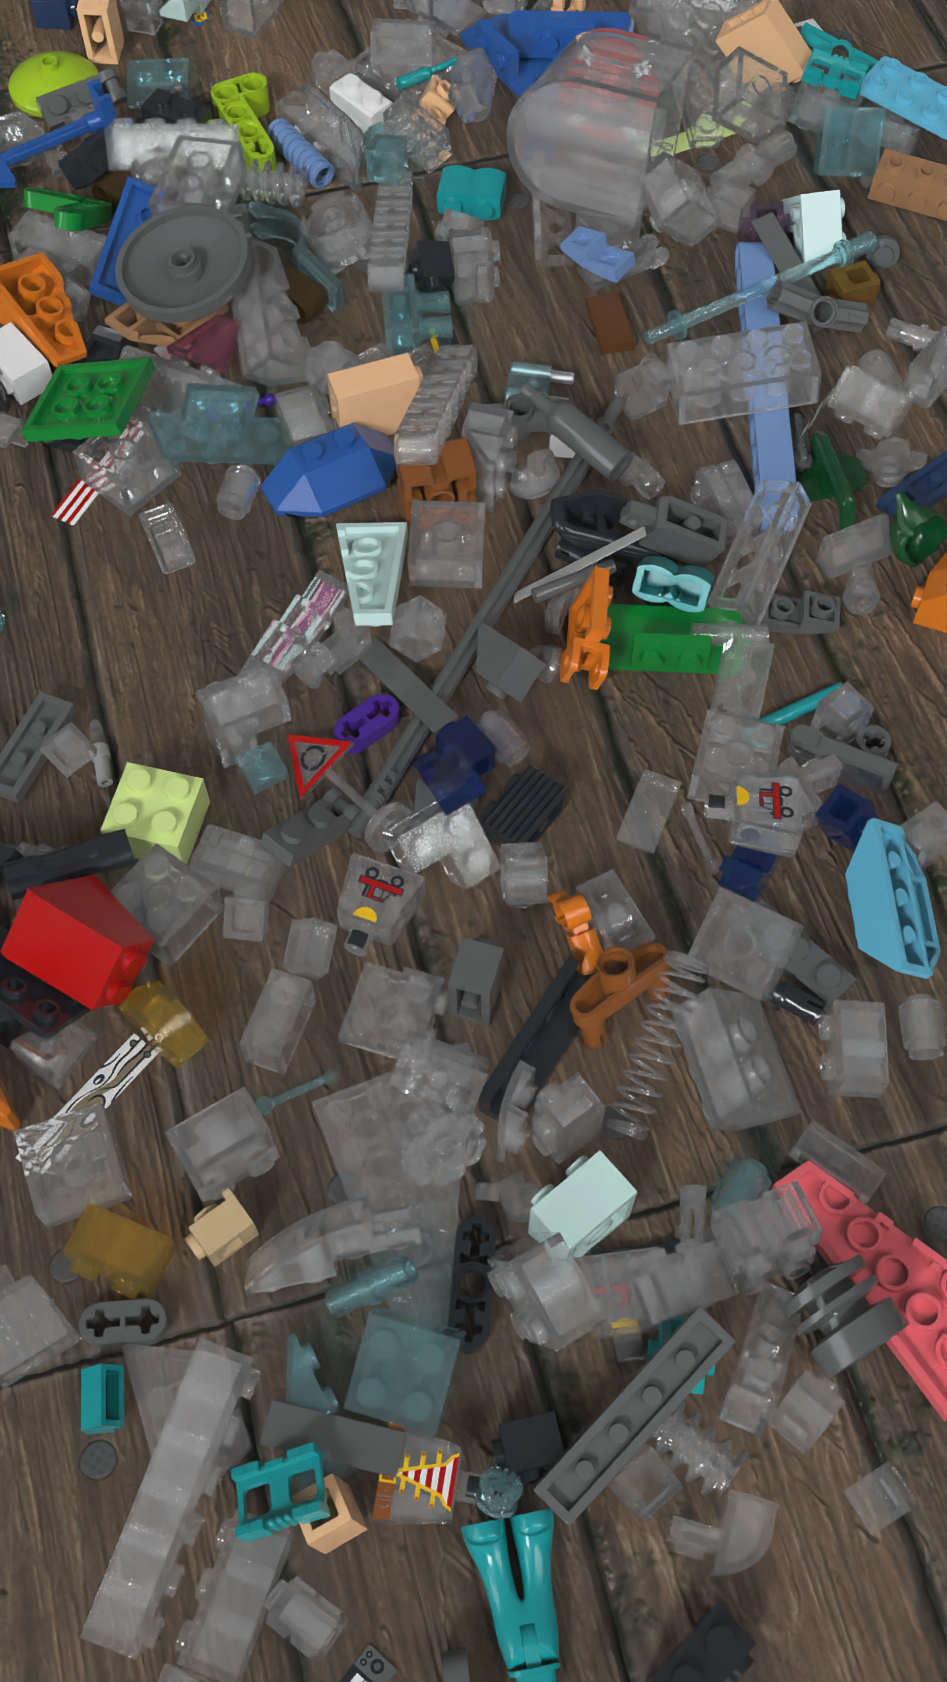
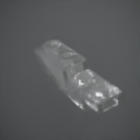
(315, 1243)

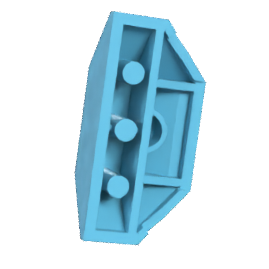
(892, 901)

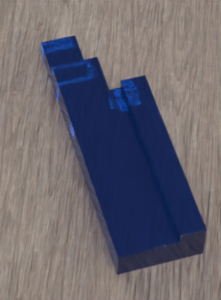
(449, 778)

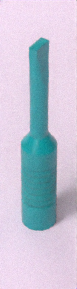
(422, 74)

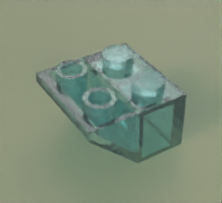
(848, 140)

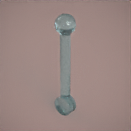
(266, 1104)

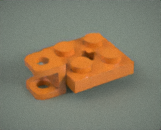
(586, 628)

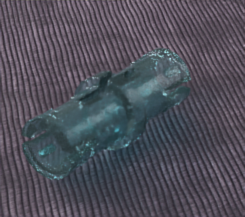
(371, 1286)

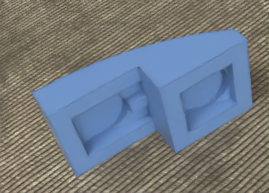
(591, 251)

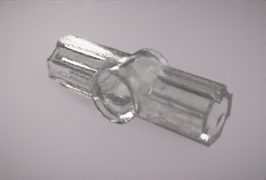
(758, 163)

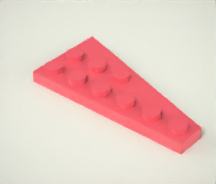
(905, 1271)

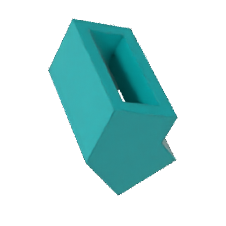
(94, 1398)

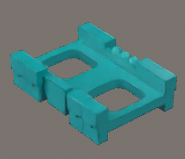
(837, 66)
(279, 1475)

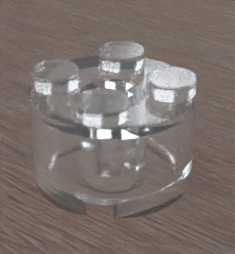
(338, 230)

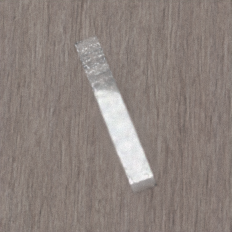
(390, 236)
(435, 405)

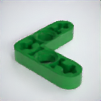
(69, 210)

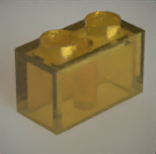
(119, 1252)

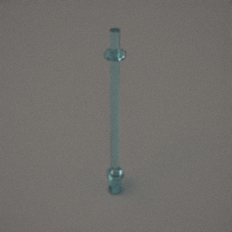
(843, 254)

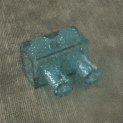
(403, 318)

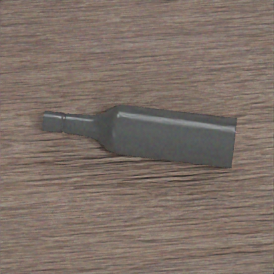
(581, 434)

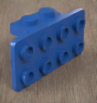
(547, 32)
(504, 57)

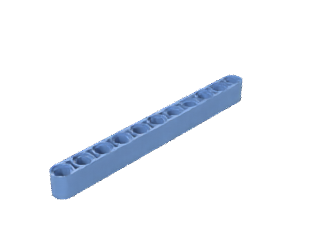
(771, 429)

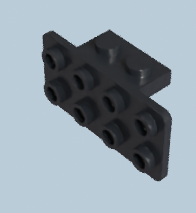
(31, 1003)

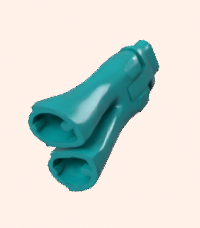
(528, 1625)

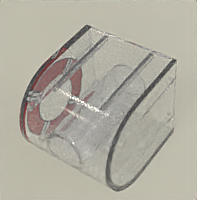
(598, 122)

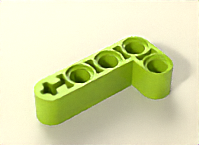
(241, 103)

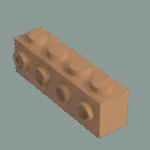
(911, 184)

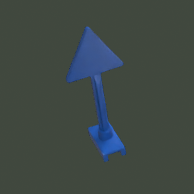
(90, 122)

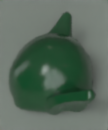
(915, 531)

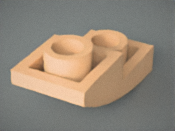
(436, 100)

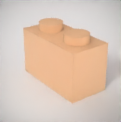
(101, 30)

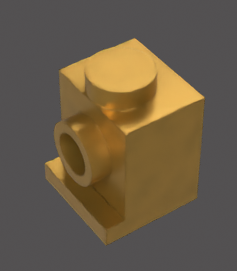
(853, 283)

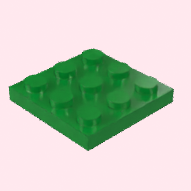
(89, 400)

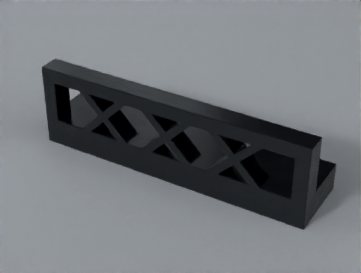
(540, 1041)

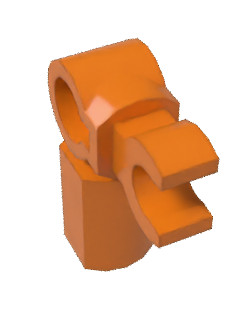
(574, 916)

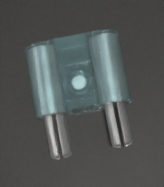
(537, 375)

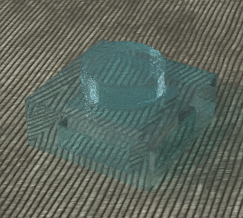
(262, 767)

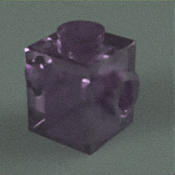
(760, 209)

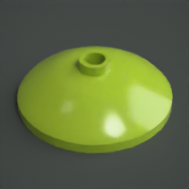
(44, 74)

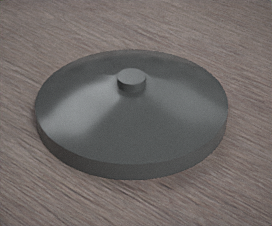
(183, 263)

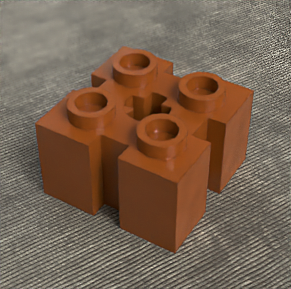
(448, 480)

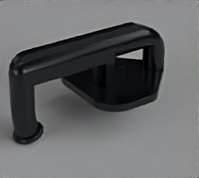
(587, 522)

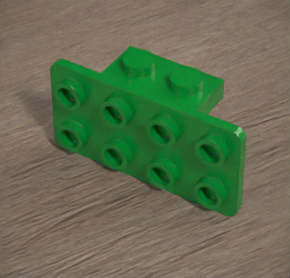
(660, 639)

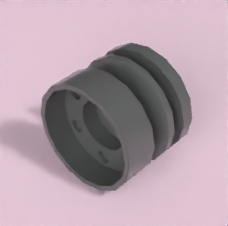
(844, 1315)

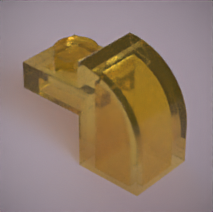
(164, 1022)

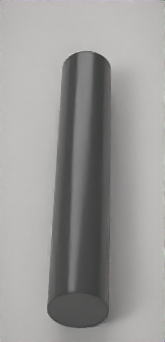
(568, 582)

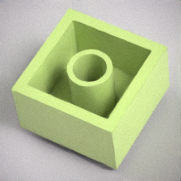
(158, 809)

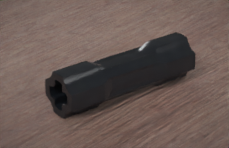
(98, 855)

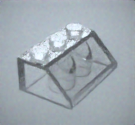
(735, 1061)

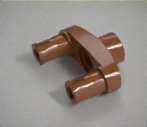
(619, 980)

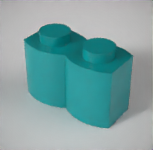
(472, 191)
(664, 581)

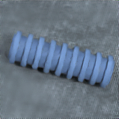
(300, 152)

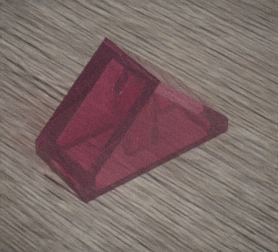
(209, 343)

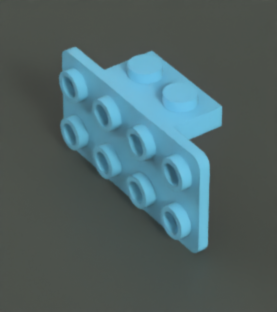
(907, 94)

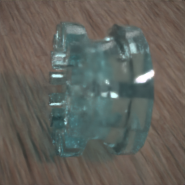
(499, 1481)

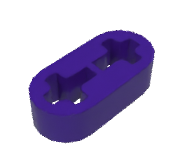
(366, 723)

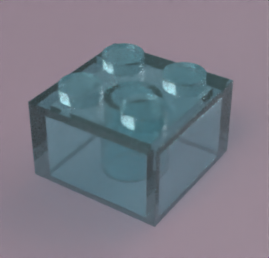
(405, 1370)

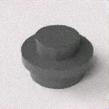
(885, 254)

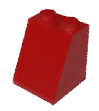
(79, 941)

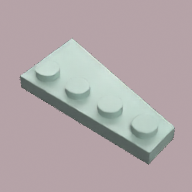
(373, 568)

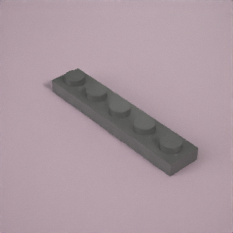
(633, 1415)

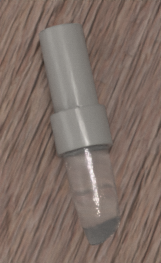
(101, 761)

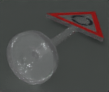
(314, 760)

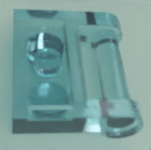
(154, 74)

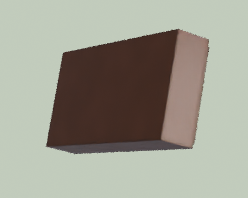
(610, 323)

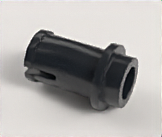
(797, 1002)

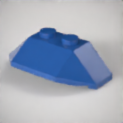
(331, 472)

